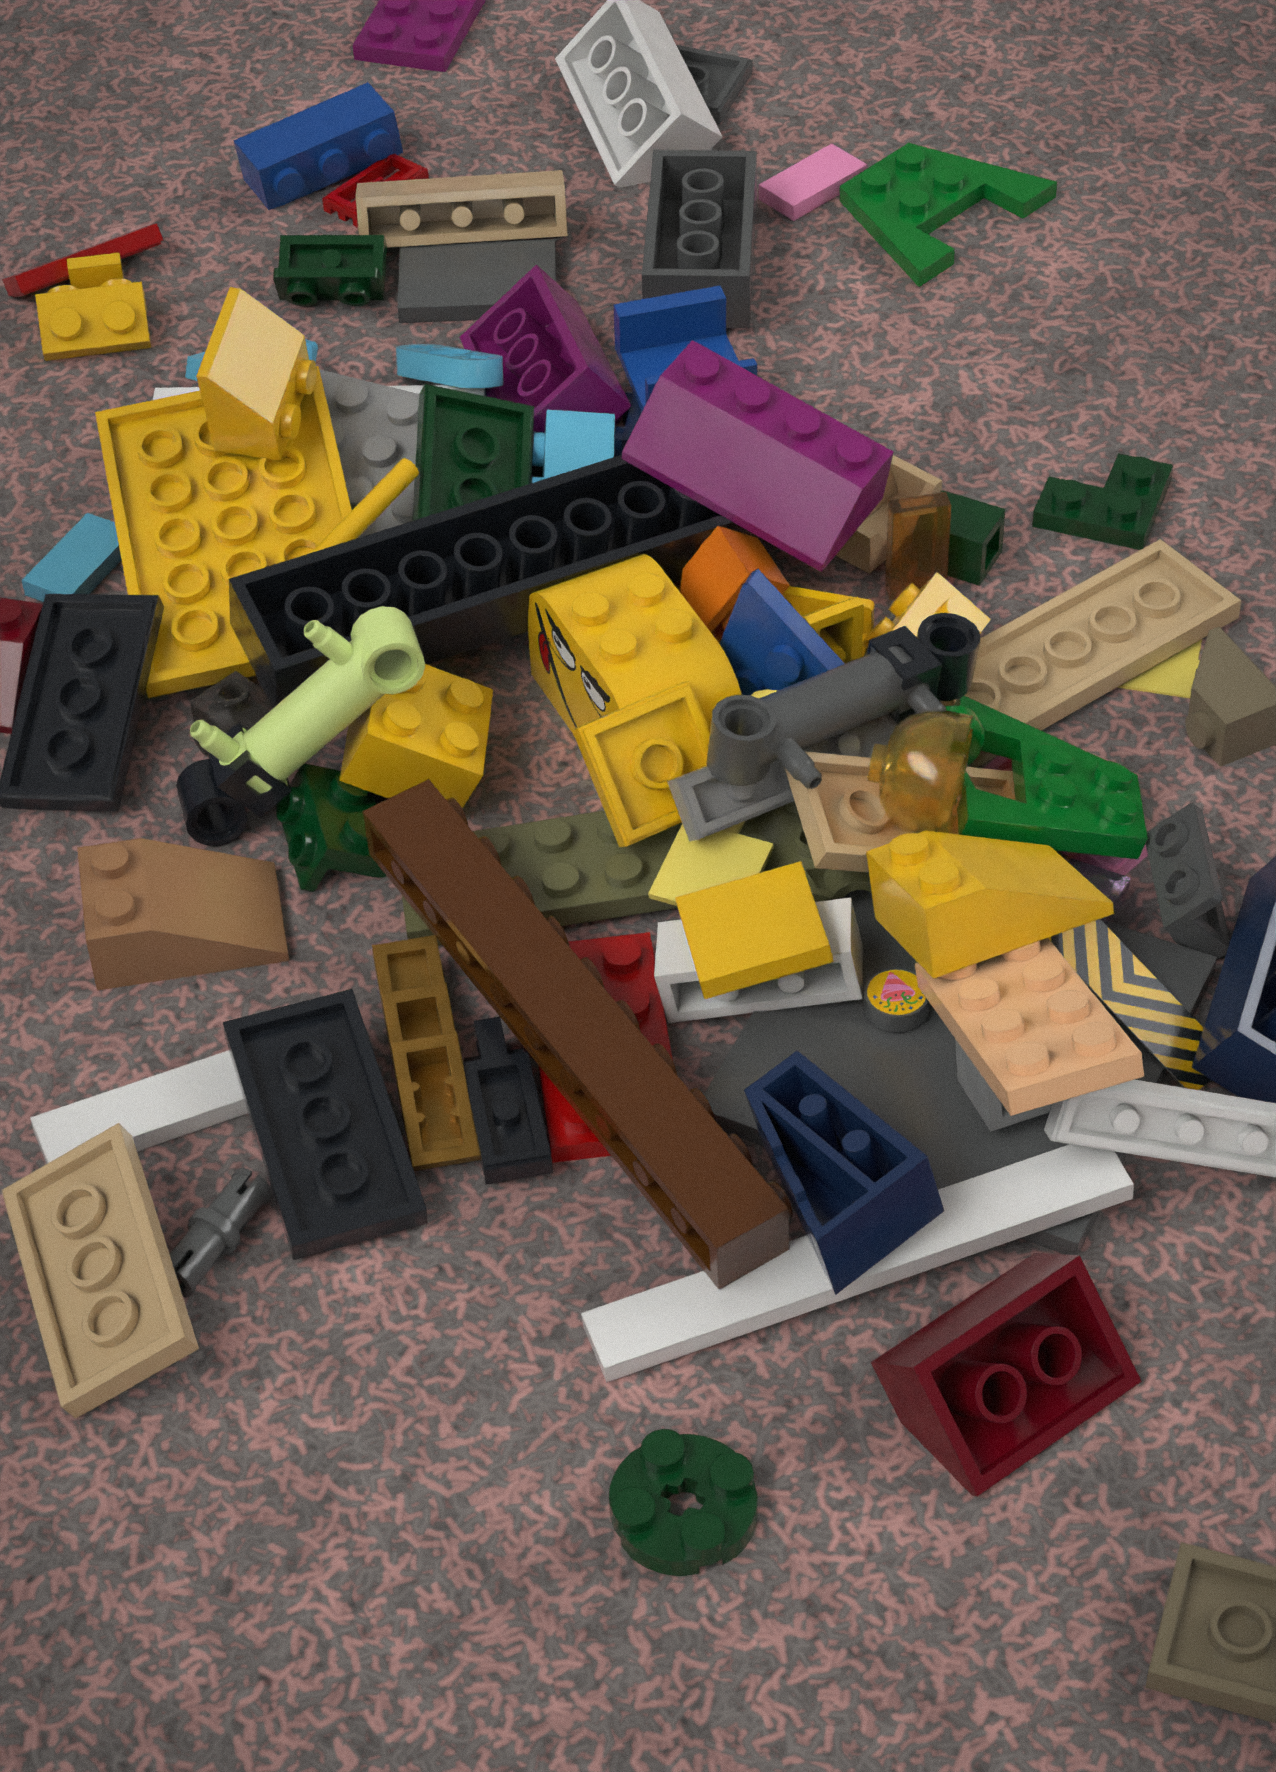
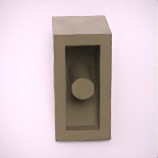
(1230, 703)

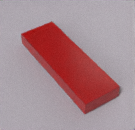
(57, 269)

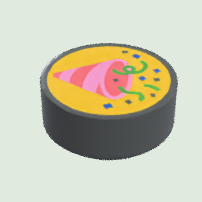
(894, 1000)

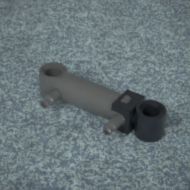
(894, 678)

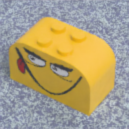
(620, 640)

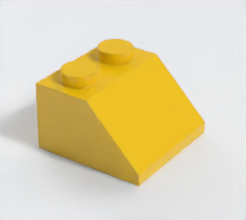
(254, 379)

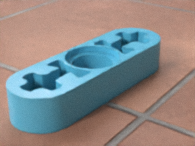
(449, 366)

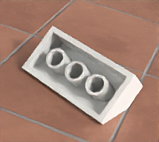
(634, 90)

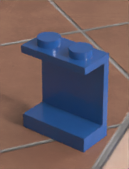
(659, 328)

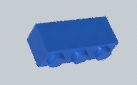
(318, 146)

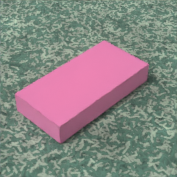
(810, 182)

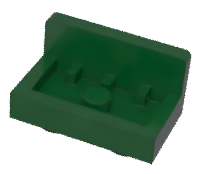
(331, 269)
(326, 826)

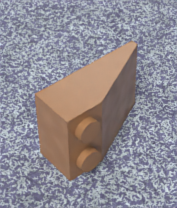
(176, 912)

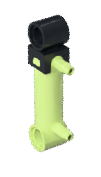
(254, 763)

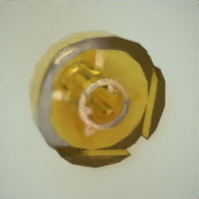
(923, 770)

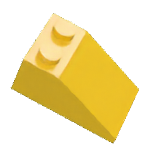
(975, 897)

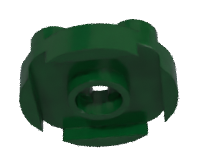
(673, 1465)

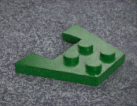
(925, 188)
(1060, 794)

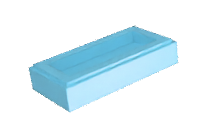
(76, 561)

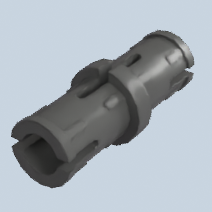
(217, 1228)

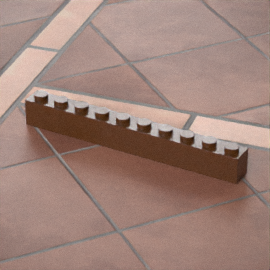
(580, 1035)

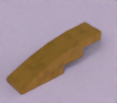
(425, 1053)

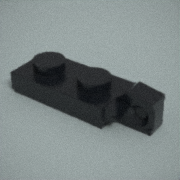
(505, 1108)

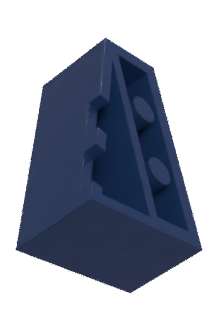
(842, 1167)

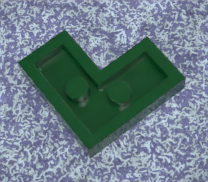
(1113, 514)

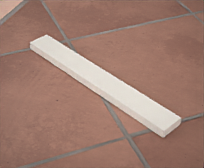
(976, 1217)

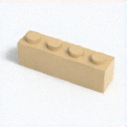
(463, 208)

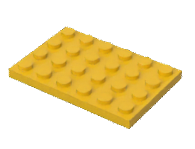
(208, 515)

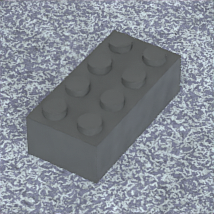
(702, 226)

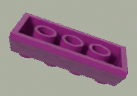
(546, 352)
(758, 456)

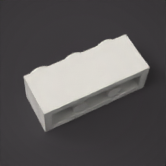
(824, 984)

